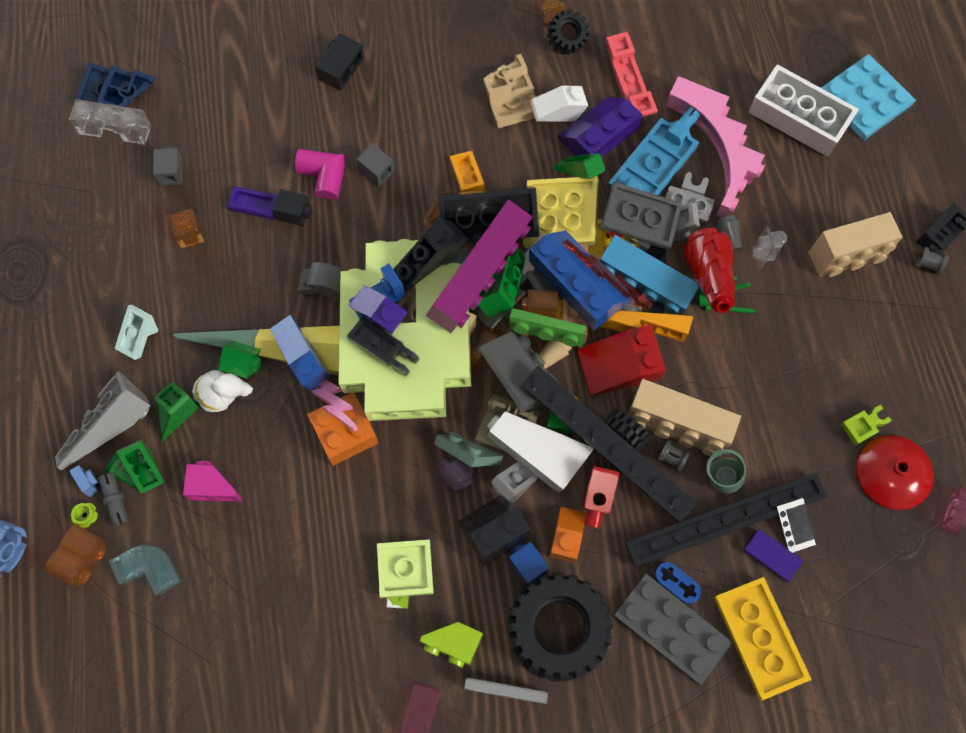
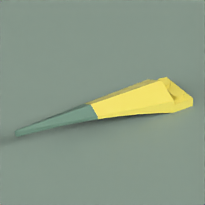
(323, 340)

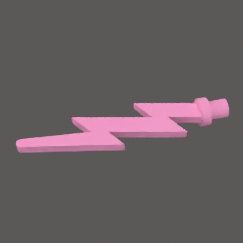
(336, 404)

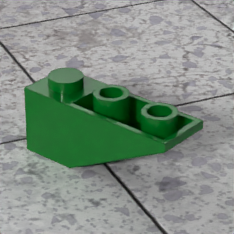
(504, 289)

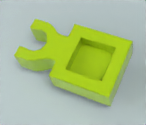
(863, 426)

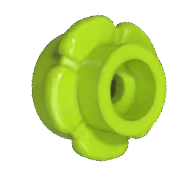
(79, 510)

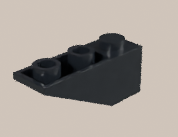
(430, 252)

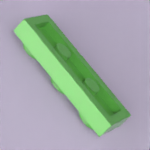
(547, 328)

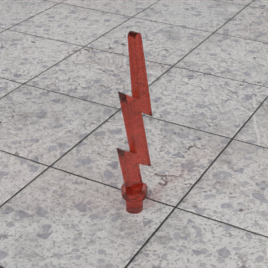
(617, 281)

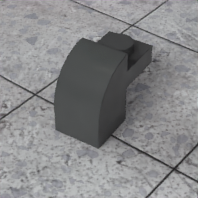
(321, 279)

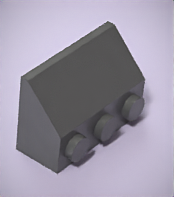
(512, 363)

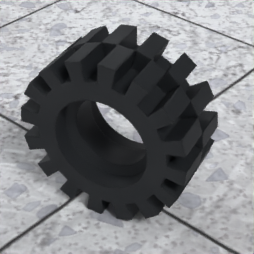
(577, 23)
(627, 428)

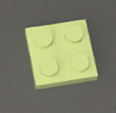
(404, 568)

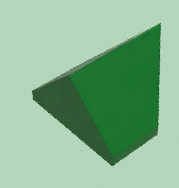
(173, 409)
(136, 467)

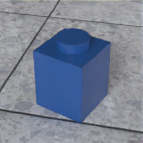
(527, 562)

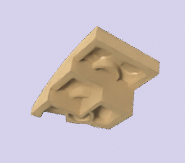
(510, 93)

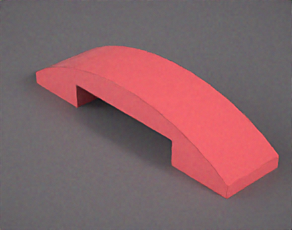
(628, 75)

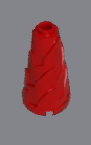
(711, 262)

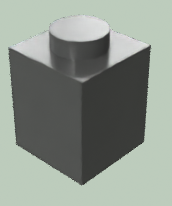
(375, 165)
(168, 166)

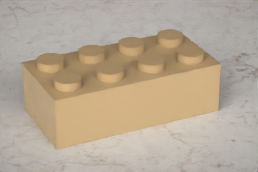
(683, 418)

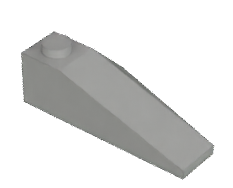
(117, 411)

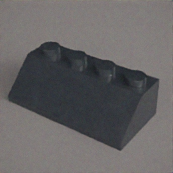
(477, 209)

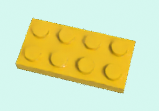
(762, 639)

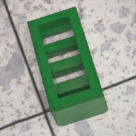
(581, 166)

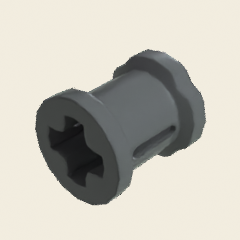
(932, 260)
(665, 456)

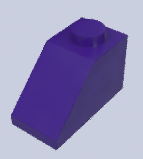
(378, 309)

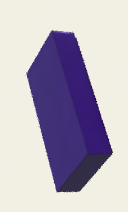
(252, 202)
(773, 555)

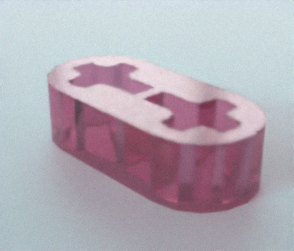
(956, 512)

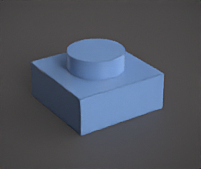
(85, 480)

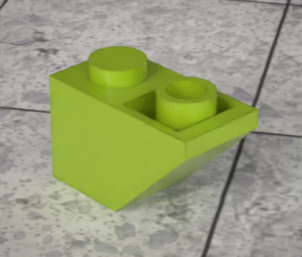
(455, 641)

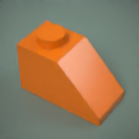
(568, 535)

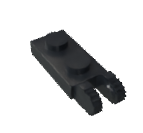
(381, 345)

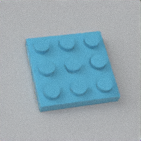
(873, 93)

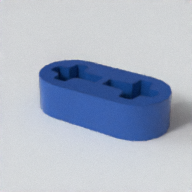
(681, 578)

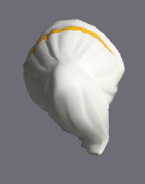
(218, 390)

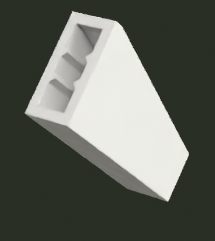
(540, 450)

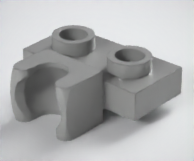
(694, 194)

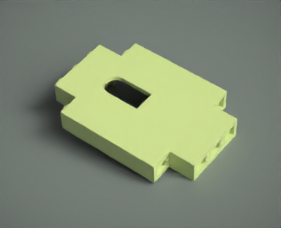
(442, 354)

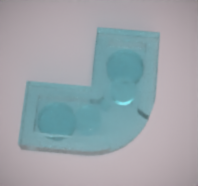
(148, 561)

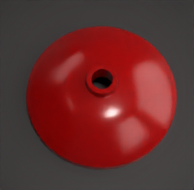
(884, 482)

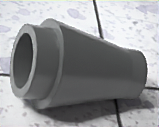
(732, 228)

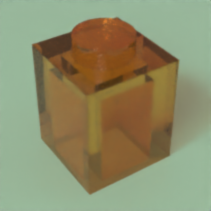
(186, 228)

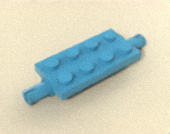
(659, 155)

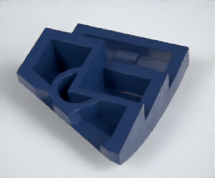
(112, 85)

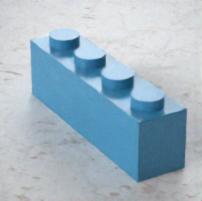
(649, 275)

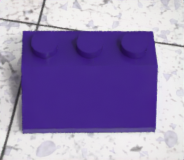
(602, 127)

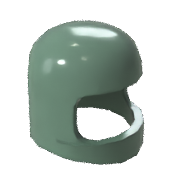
(726, 473)

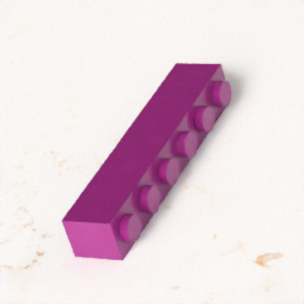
(481, 263)

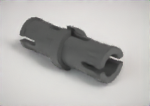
(113, 500)

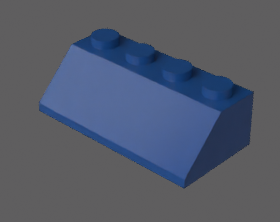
(581, 288)

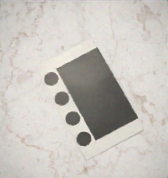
(796, 525)

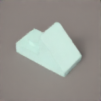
(134, 332)

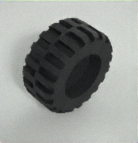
(597, 627)

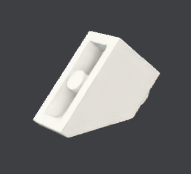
(560, 104)

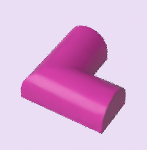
(325, 165)

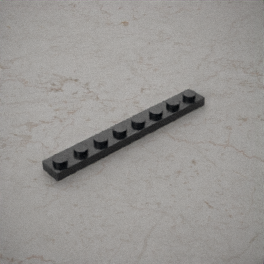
(608, 444)
(722, 520)

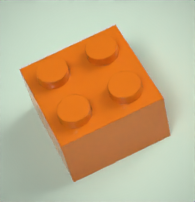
(337, 438)

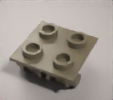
(497, 406)

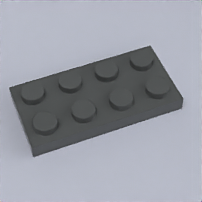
(672, 629)

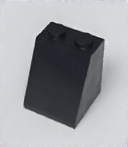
(494, 529)

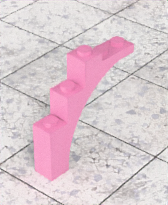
(727, 136)

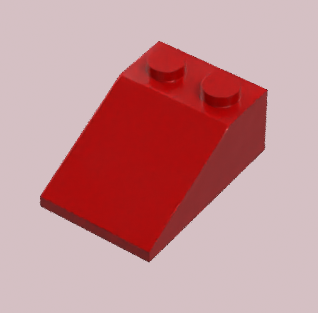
(621, 361)

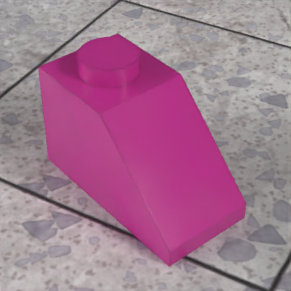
(206, 483)

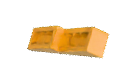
(467, 172)
(666, 325)

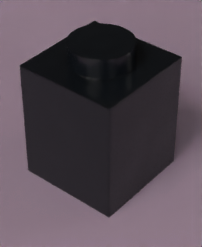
(292, 207)

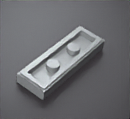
(506, 691)

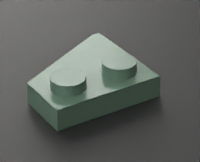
(467, 451)

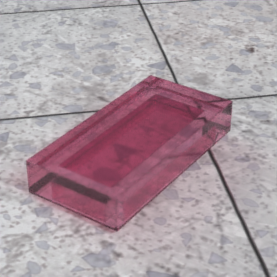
(420, 710)

